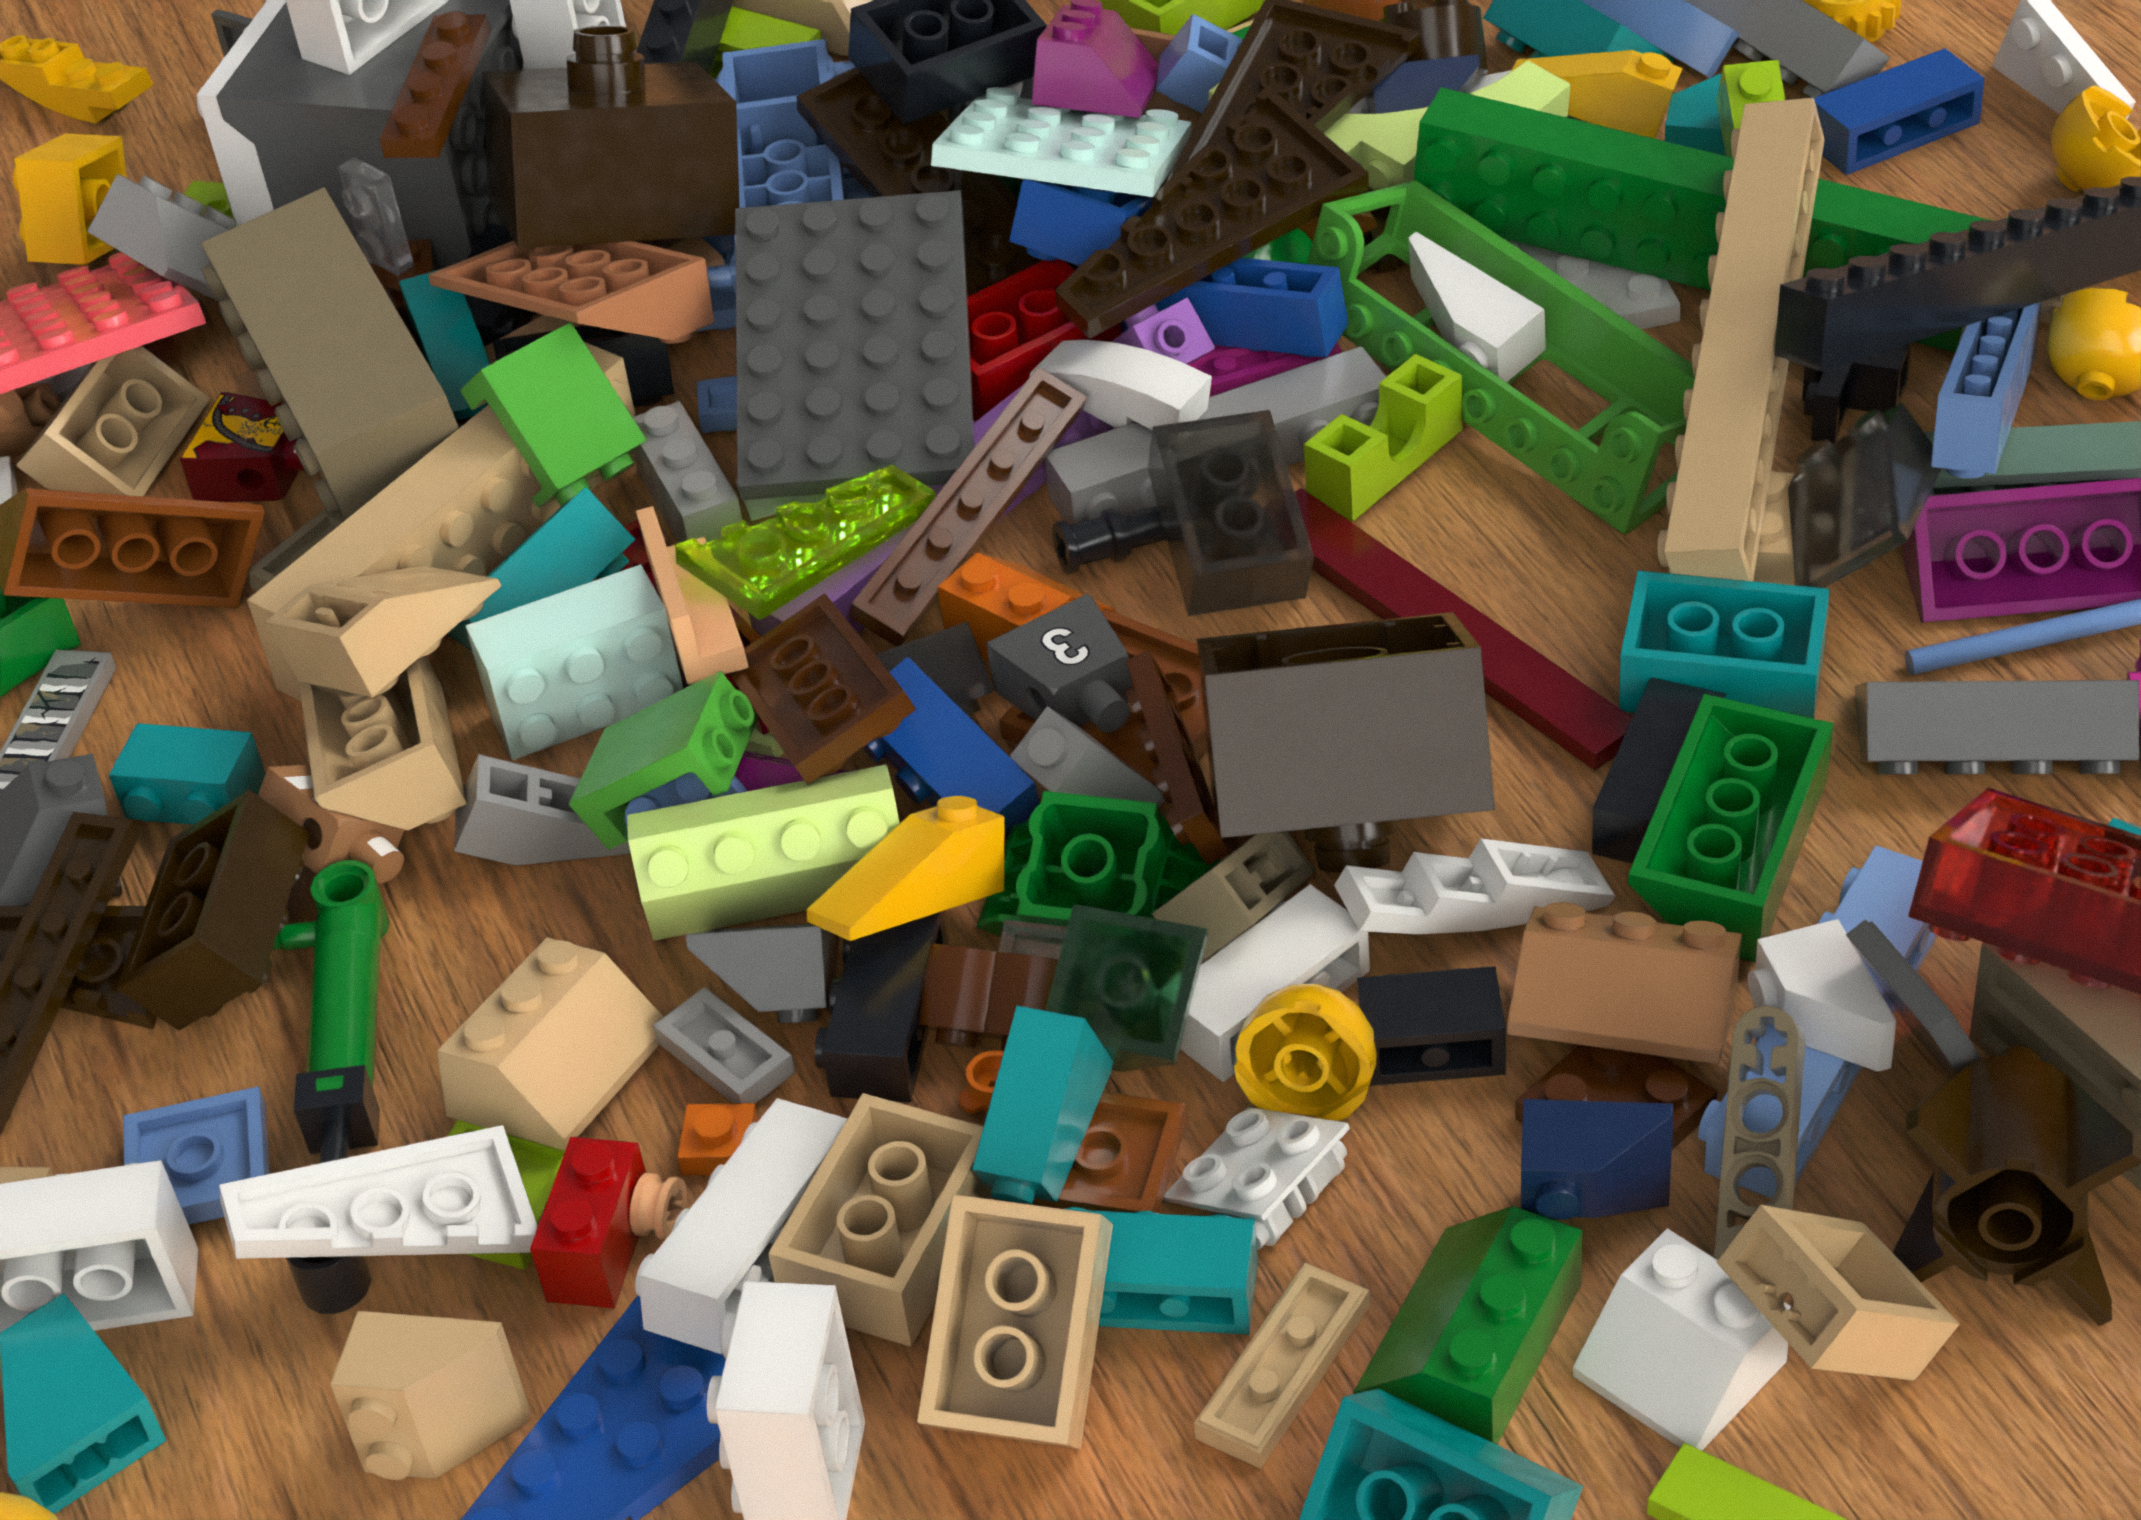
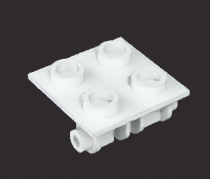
(1264, 1169)

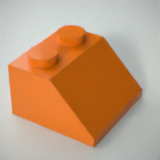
(999, 597)

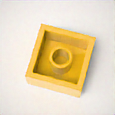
(61, 193)

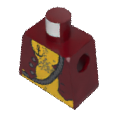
(240, 453)

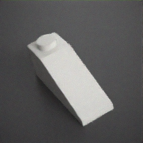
(1476, 310)

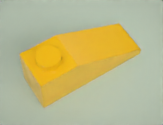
(1616, 88)
(917, 870)

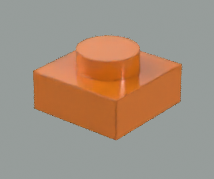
(712, 1135)

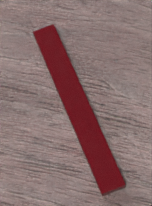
(1512, 670)

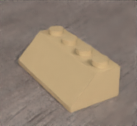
(386, 753)

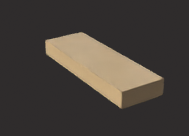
(1282, 1365)

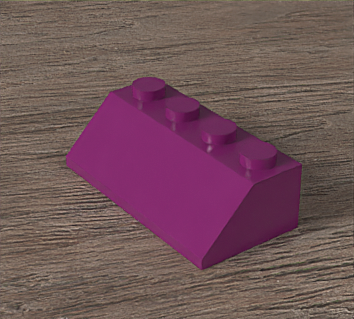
(2026, 550)

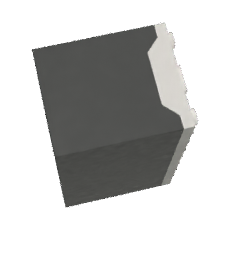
(291, 123)

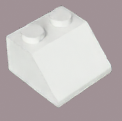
(1680, 1344)

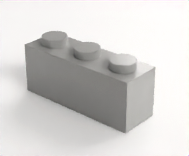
(683, 475)

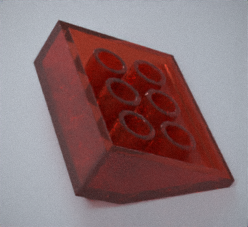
(2037, 888)

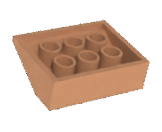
(593, 284)

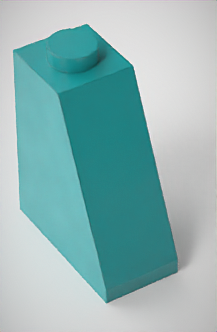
(1040, 1105)
(68, 1407)

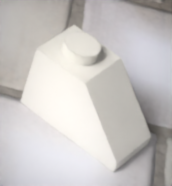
(1827, 992)

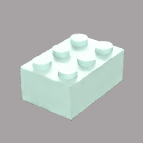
(575, 661)

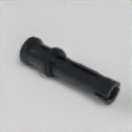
(1106, 537)

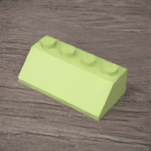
(756, 849)

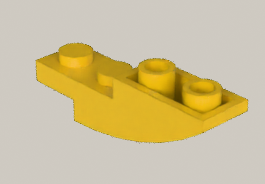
(65, 81)

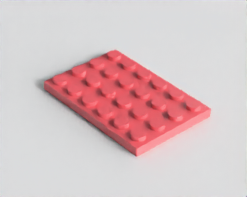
(88, 319)

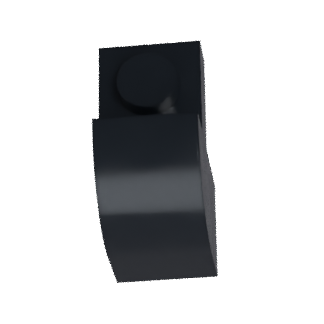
(1857, 385)

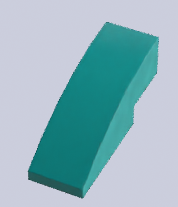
(446, 338)

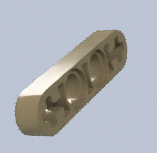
(1750, 1149)

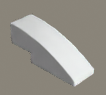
(1130, 383)

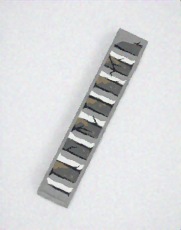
(56, 710)

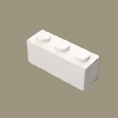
(1297, 943)

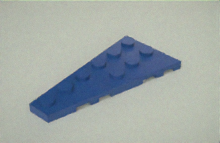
(615, 1436)

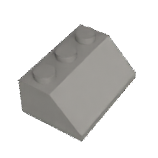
(160, 230)

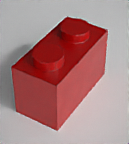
(585, 1226)

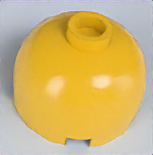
(2095, 141)
(2096, 343)
(1306, 1053)

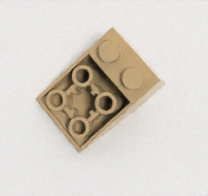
(374, 626)

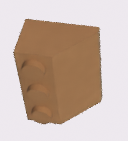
(1625, 983)

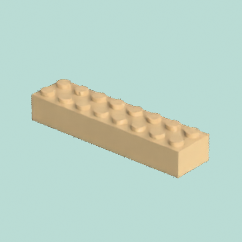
(449, 511)

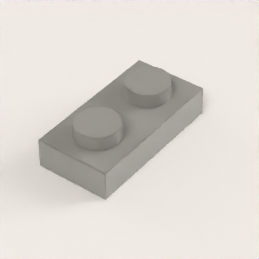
(724, 1048)

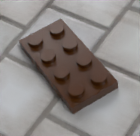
(820, 689)

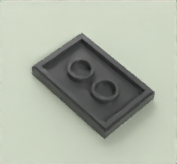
(1914, 1000)

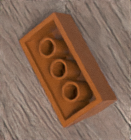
(126, 548)

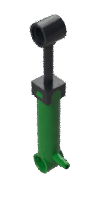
(336, 1091)

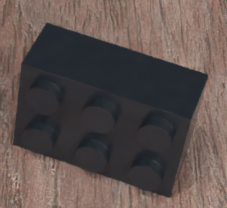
(942, 51)

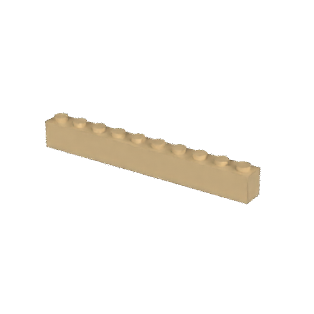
(1738, 380)

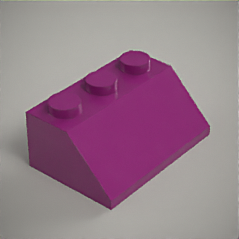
(1093, 63)

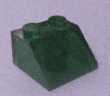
(1129, 982)

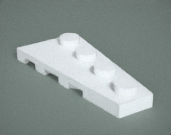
(397, 1201)

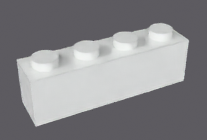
(733, 1226)

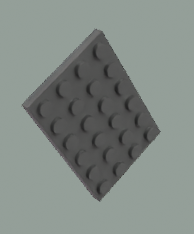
(851, 342)

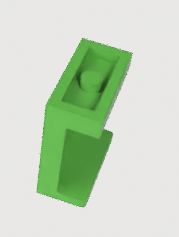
(559, 413)
(689, 731)

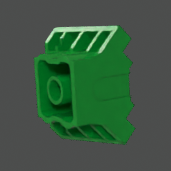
(1089, 855)

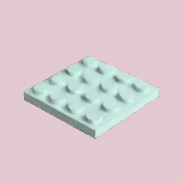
(1062, 145)

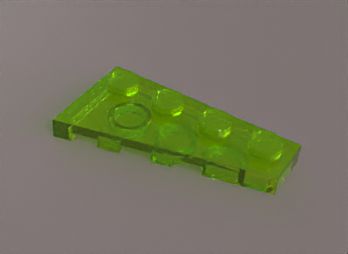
(806, 541)

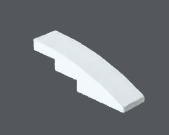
(1471, 894)

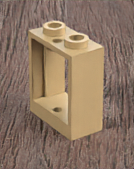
(1850, 1294)

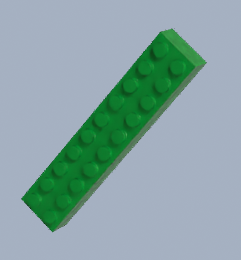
(1632, 195)

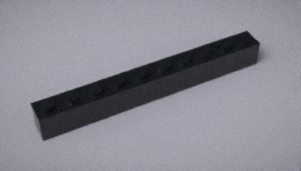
(1959, 277)

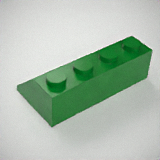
(1733, 818)

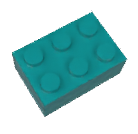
(1727, 637)

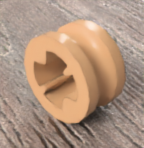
(656, 1205)

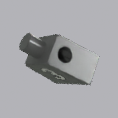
(1065, 663)

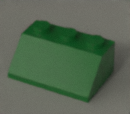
(1480, 1319)

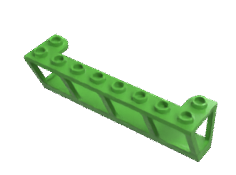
(1581, 338)

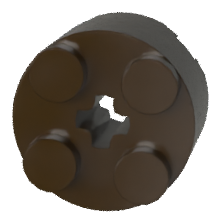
(1445, 30)

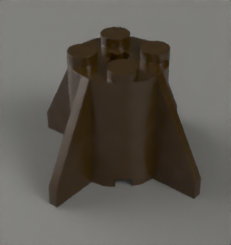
(2014, 1177)

